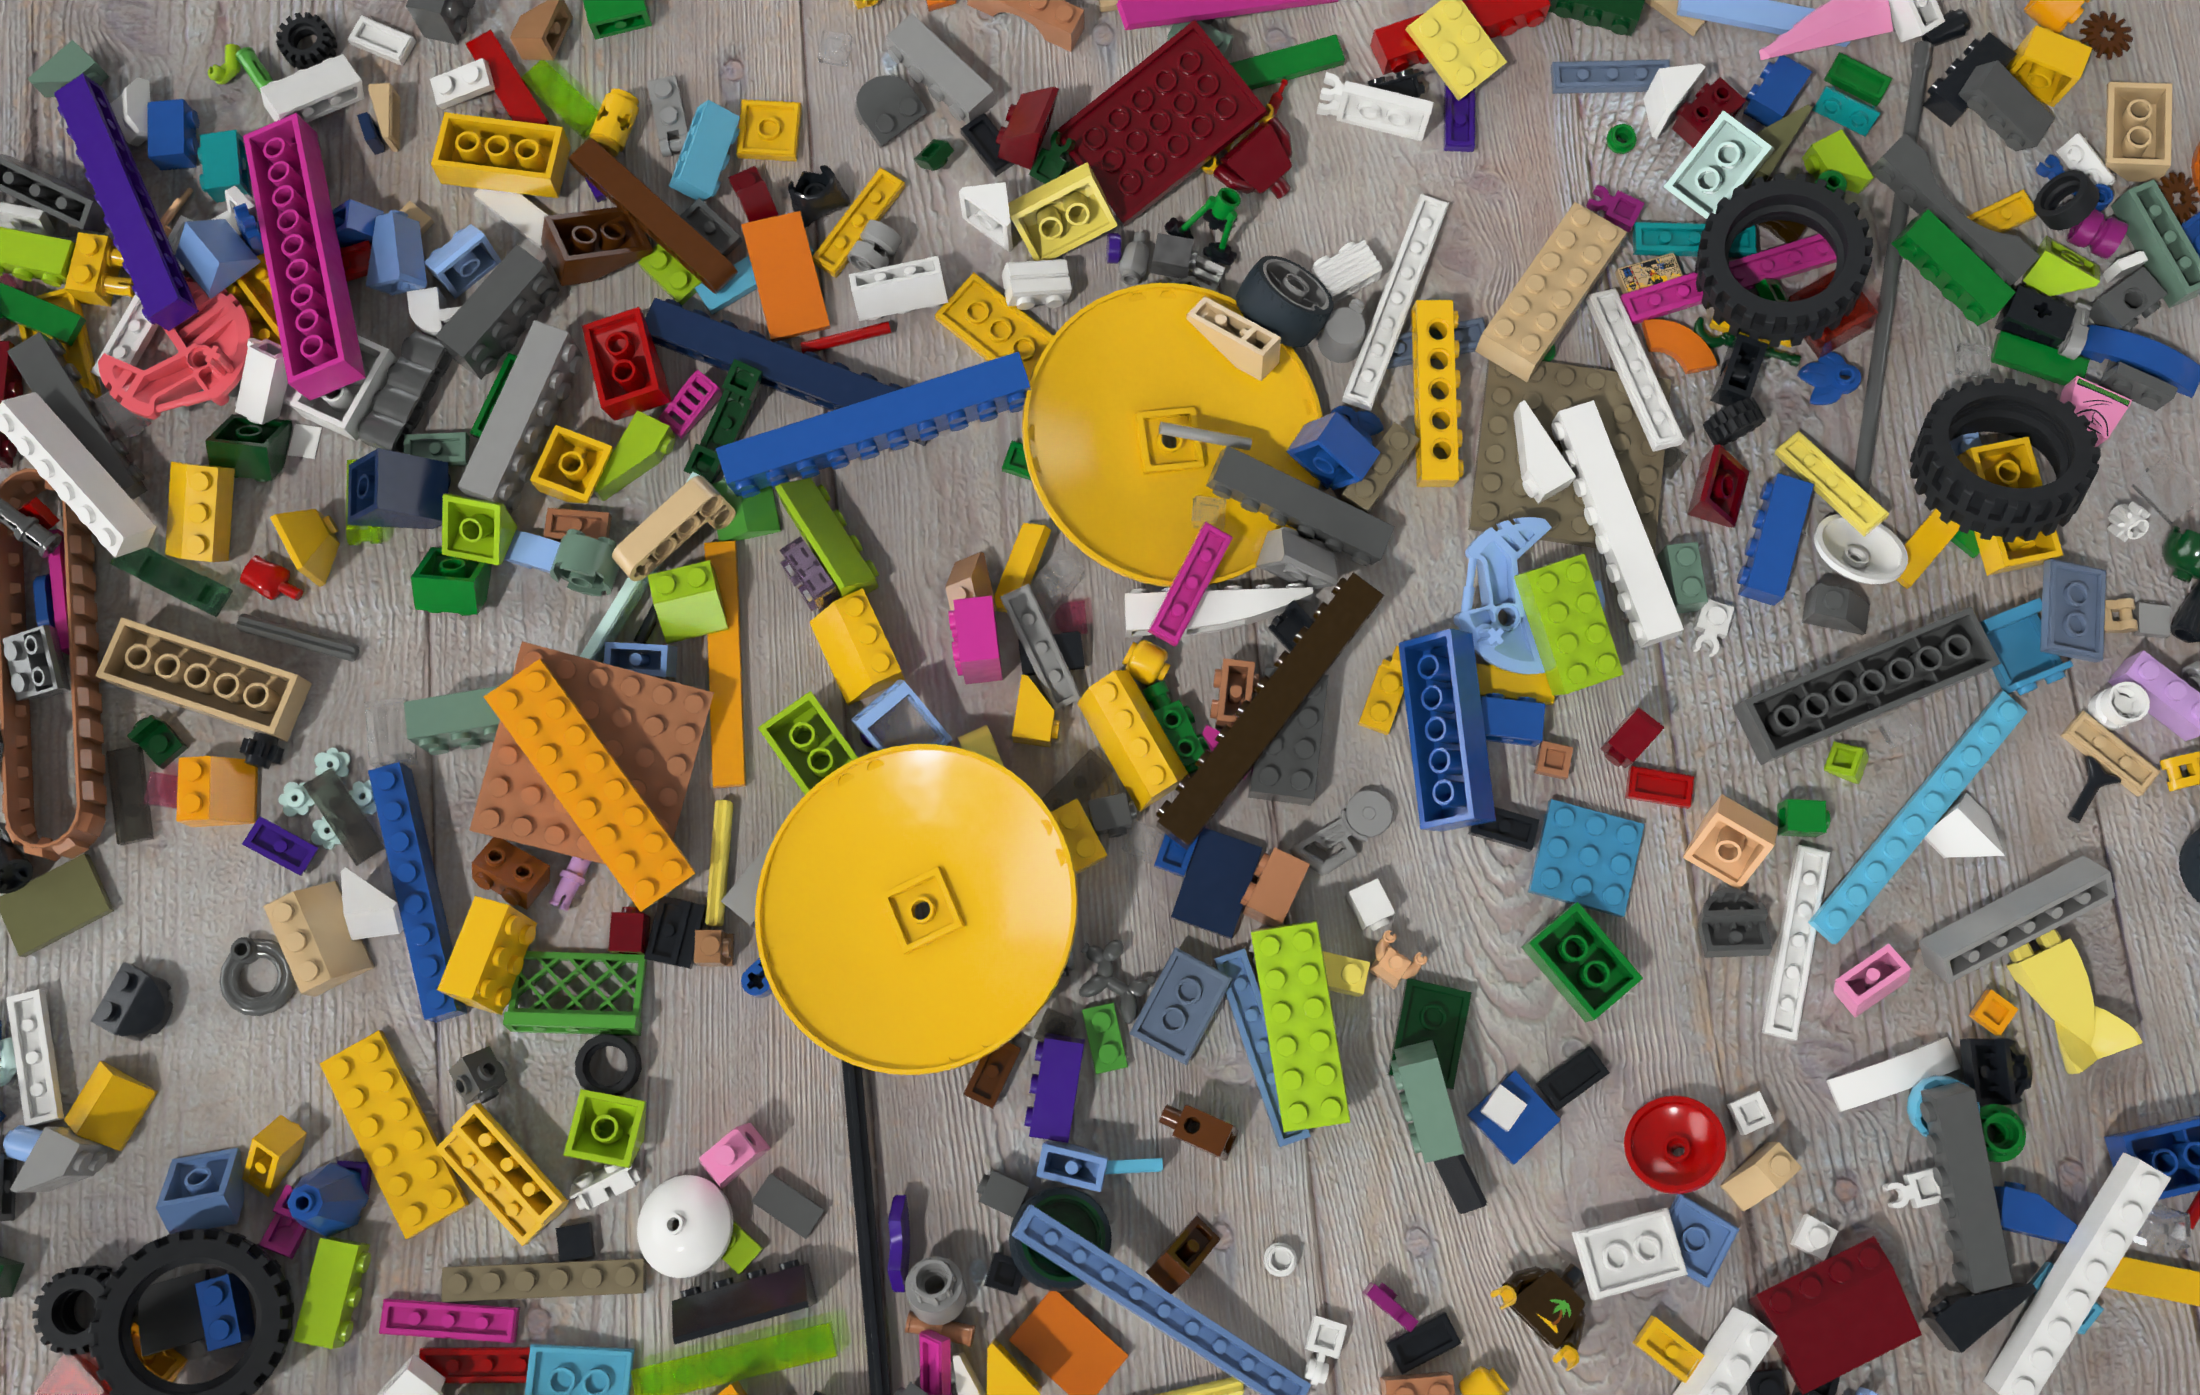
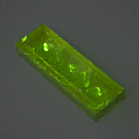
(561, 97)

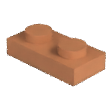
(591, 523)

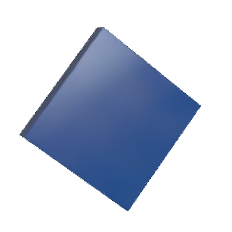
(1527, 1130)

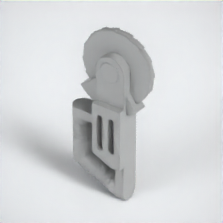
(1365, 816)

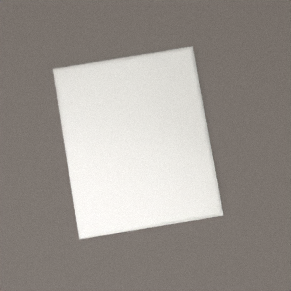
(304, 441)

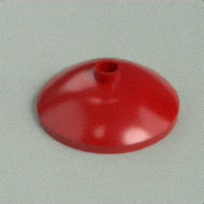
(1670, 1125)

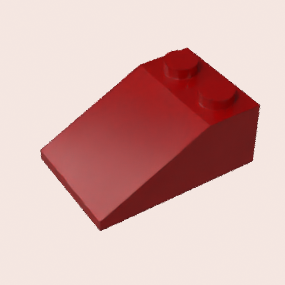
(625, 364)

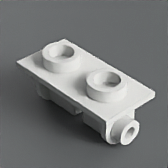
(2081, 157)
(592, 1186)

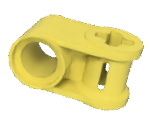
(981, 742)

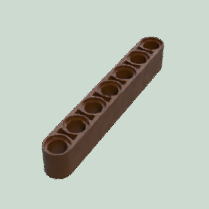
(653, 215)

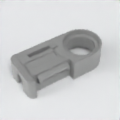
(2077, 333)

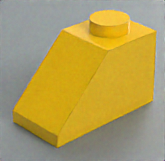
(1034, 717)
(273, 1154)

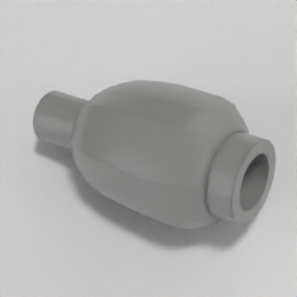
(1134, 260)

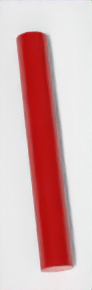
(846, 337)

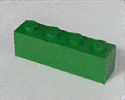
(1953, 268)

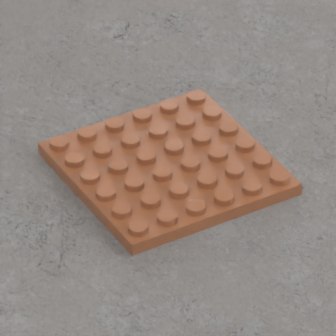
(641, 720)

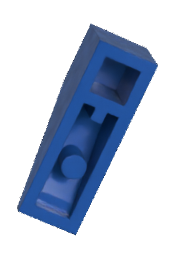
(2031, 1214)

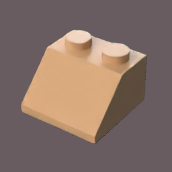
(1731, 842)

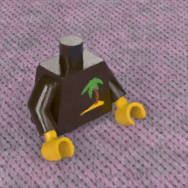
(1548, 1307)

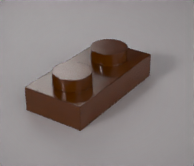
(992, 1075)

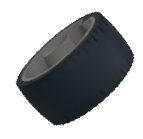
(1285, 300)

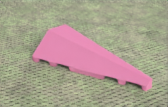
(1831, 25)

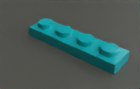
(1683, 240)

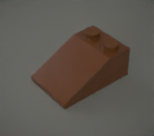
(592, 244)

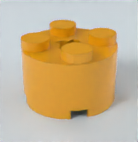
(2054, 13)

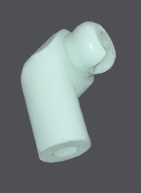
(7, 1062)

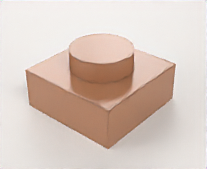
(1553, 760)

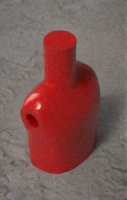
(269, 579)

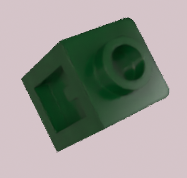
(157, 740)

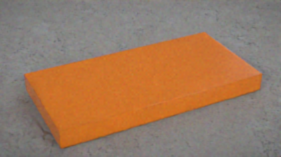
(785, 276)

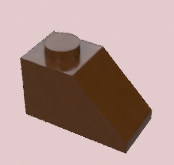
(1183, 1255)

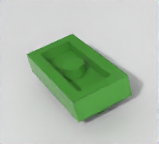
(1104, 1038)

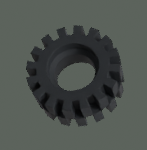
(300, 28)
(1734, 421)

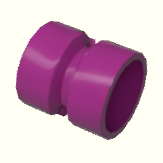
(2100, 234)

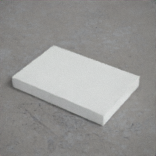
(1629, 1253)

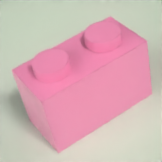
(1872, 980)

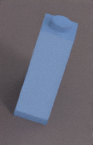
(396, 255)

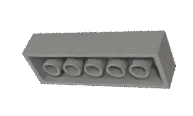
(522, 417)

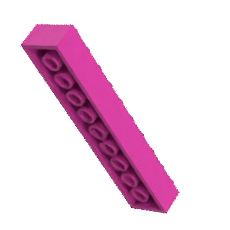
(303, 258)

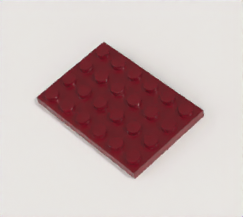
(1162, 122)

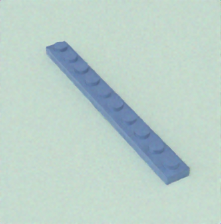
(1156, 1305)

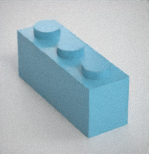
(705, 151)

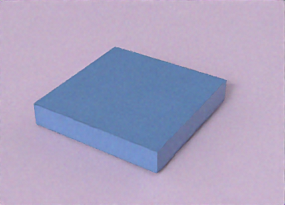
(1701, 1237)

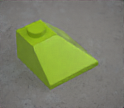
(2060, 270)

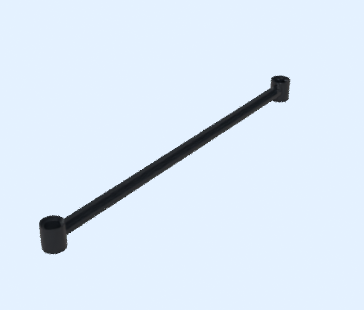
(866, 1230)

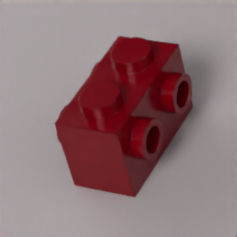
(1696, 118)

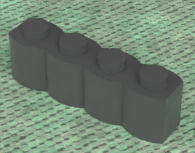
(407, 392)

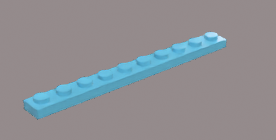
(1917, 817)

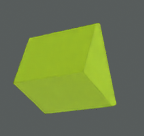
(476, 529)
(606, 1129)

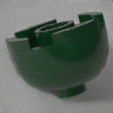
(2182, 554)

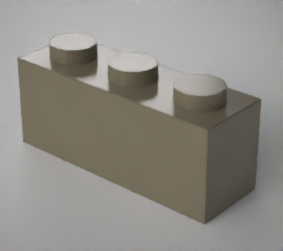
(1395, 451)

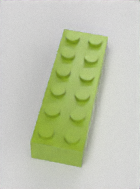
(1300, 1026)

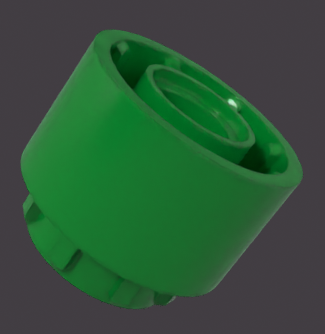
(2008, 1129)

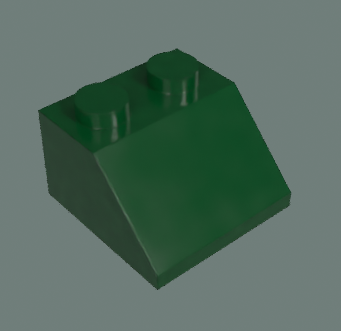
(249, 447)

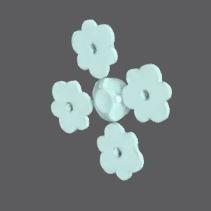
(301, 806)

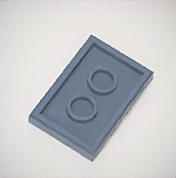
(2073, 610)
(1181, 1006)

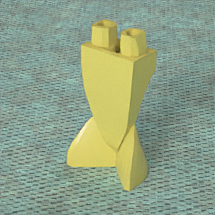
(2063, 990)

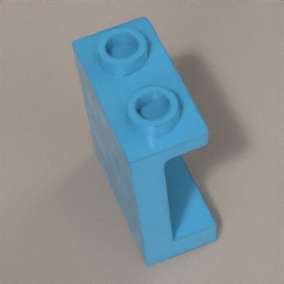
(2017, 642)

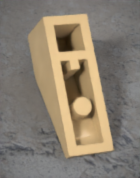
(1237, 338)

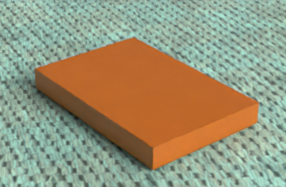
(1068, 1346)

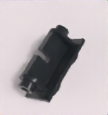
(1404, 84)

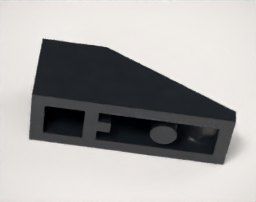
(1967, 1316)

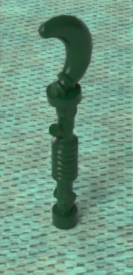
(1727, 338)

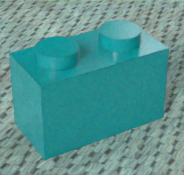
(223, 164)

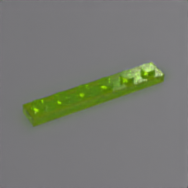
(736, 1361)

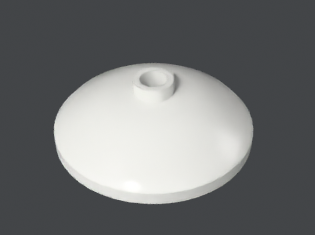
(1867, 559)
(702, 1231)

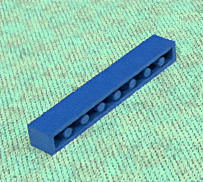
(415, 887)

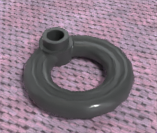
(232, 969)

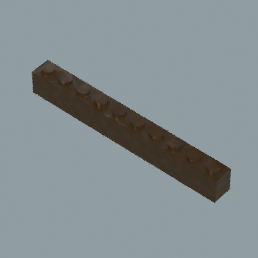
(1269, 711)

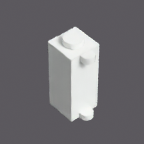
(262, 382)

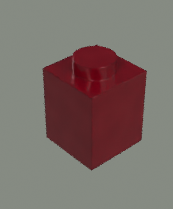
(629, 931)

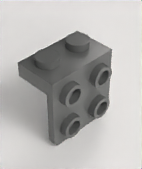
(2137, 385)

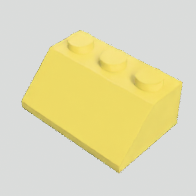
(1062, 214)

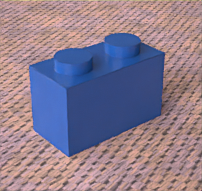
(1777, 91)
(172, 134)
(1513, 720)
(225, 1311)

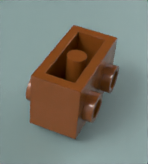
(510, 872)

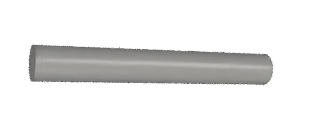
(1205, 436)

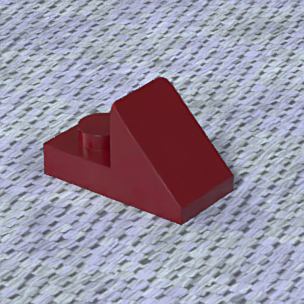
(753, 195)

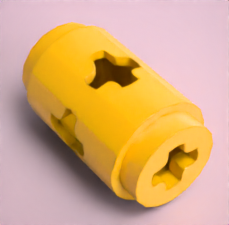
(621, 111)

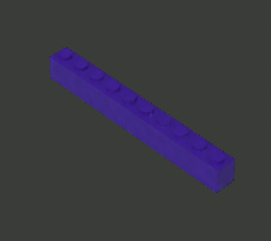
(125, 203)

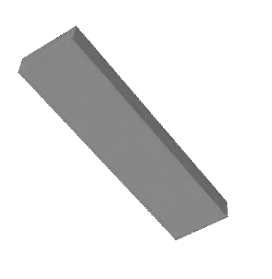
(1041, 647)

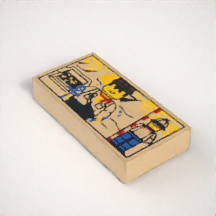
(1648, 273)

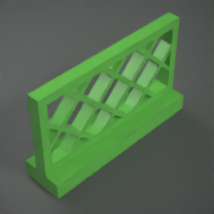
(578, 1021)

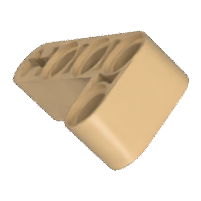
(671, 526)

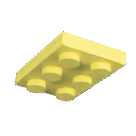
(1456, 46)

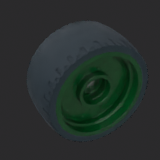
(1074, 1211)

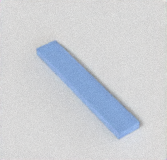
(1750, 14)

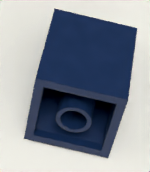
(396, 490)

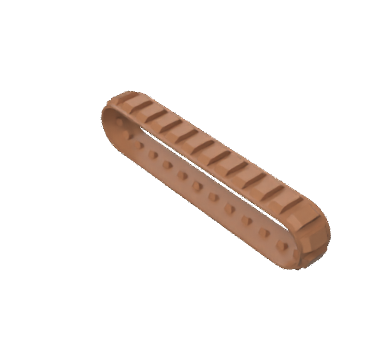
(86, 699)

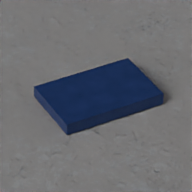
(1216, 883)

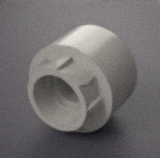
(938, 1307)

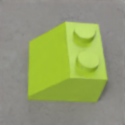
(688, 601)

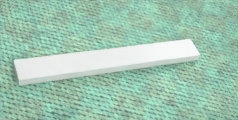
(1395, 302)

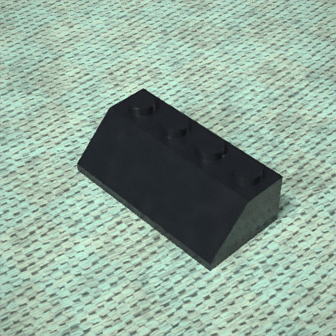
(743, 1302)

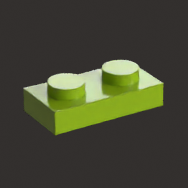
(669, 275)

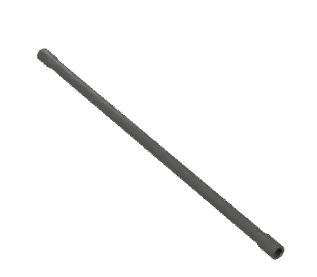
(1919, 67)

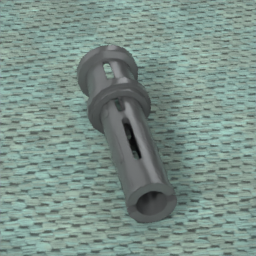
(29, 530)

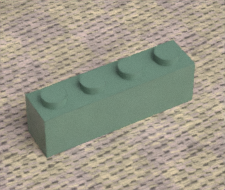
(2163, 240)

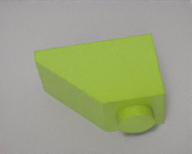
(1838, 154)

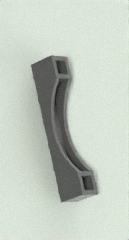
(1908, 173)

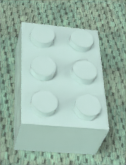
(1718, 164)

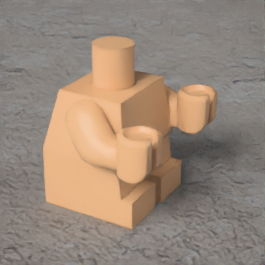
(1391, 965)

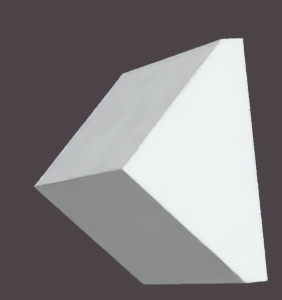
(1668, 93)
(988, 211)
(367, 909)

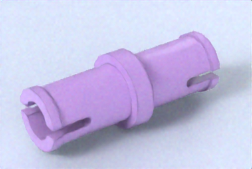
(570, 882)

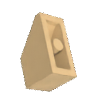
(1760, 1175)

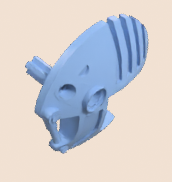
(1496, 556)

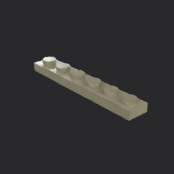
(543, 1280)

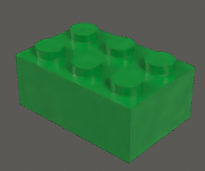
(1582, 962)

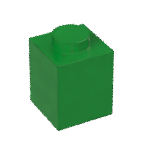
(1802, 818)

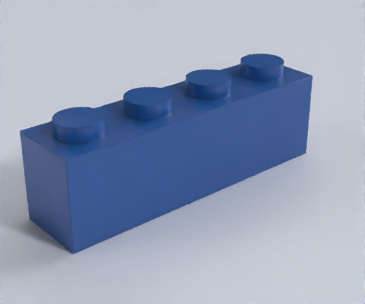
(1775, 539)

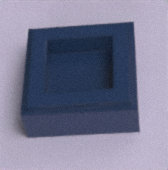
(371, 133)

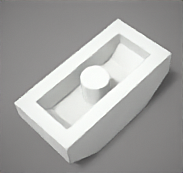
(132, 111)

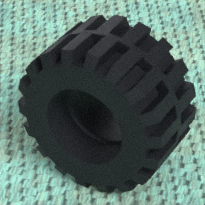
(57, 1304)

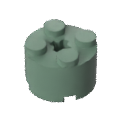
(585, 563)

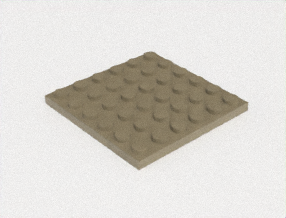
(1552, 388)

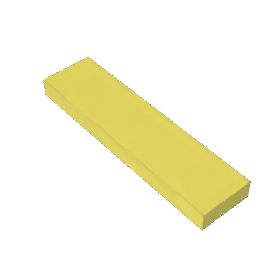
(1832, 483)

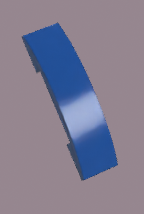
(2143, 355)

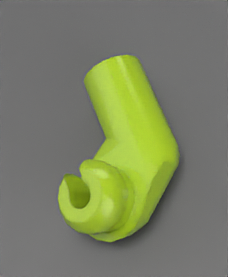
(229, 69)

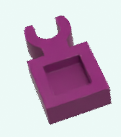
(1620, 210)
(1384, 1298)

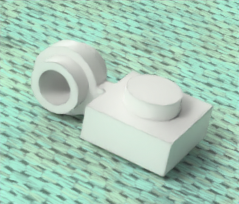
(1325, 1339)

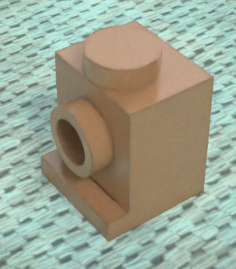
(713, 948)

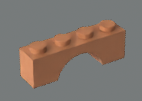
(1055, 19)

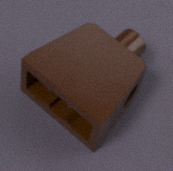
(1213, 1135)

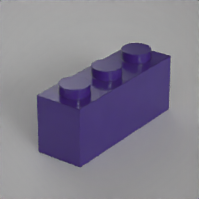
(1055, 1087)

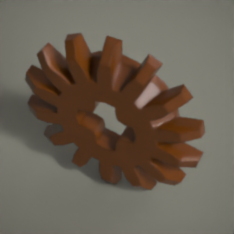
(2101, 44)
(2177, 185)

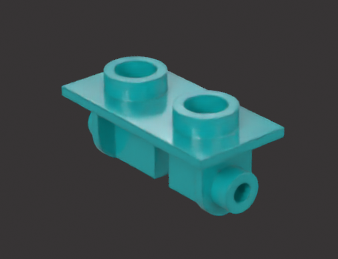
(1846, 110)

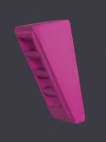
(698, 411)

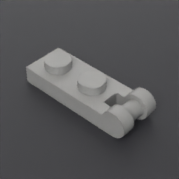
(668, 113)

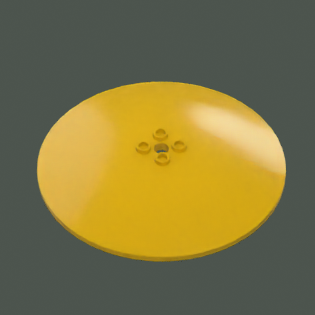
(1098, 440)
(844, 896)

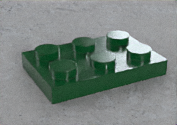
(1436, 1015)

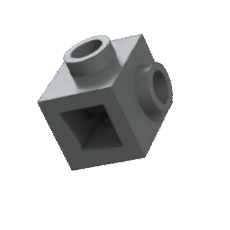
(478, 1076)

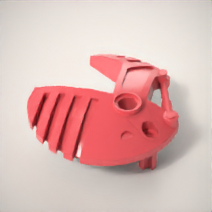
(209, 337)

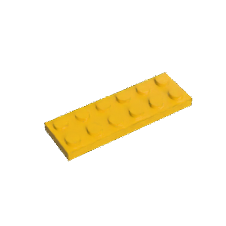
(394, 1134)

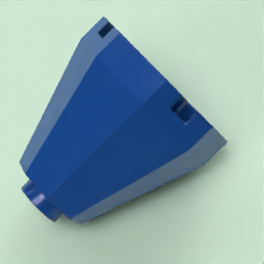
(328, 1199)

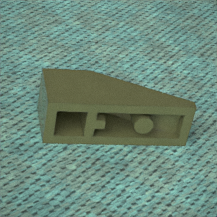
(1779, 137)

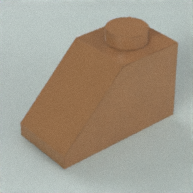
(541, 30)
(969, 580)

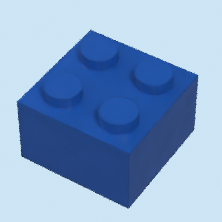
(1333, 451)

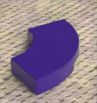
(899, 1243)

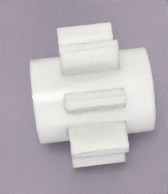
(2128, 521)

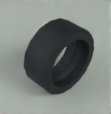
(2074, 211)
(584, 1057)

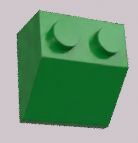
(450, 584)

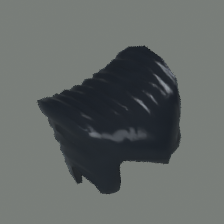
(817, 195)

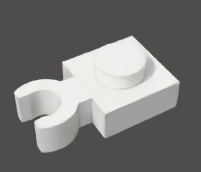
(1713, 622)
(1918, 1188)

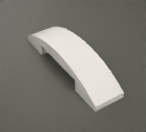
(1893, 1074)

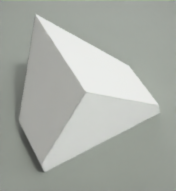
(1965, 831)

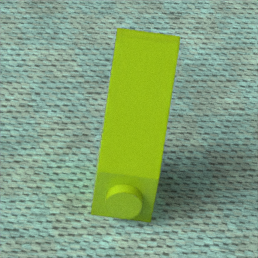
(637, 452)

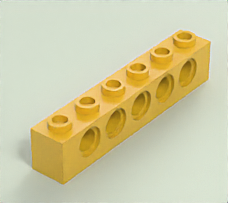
(1441, 317)

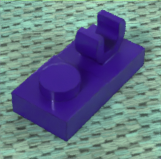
(280, 846)

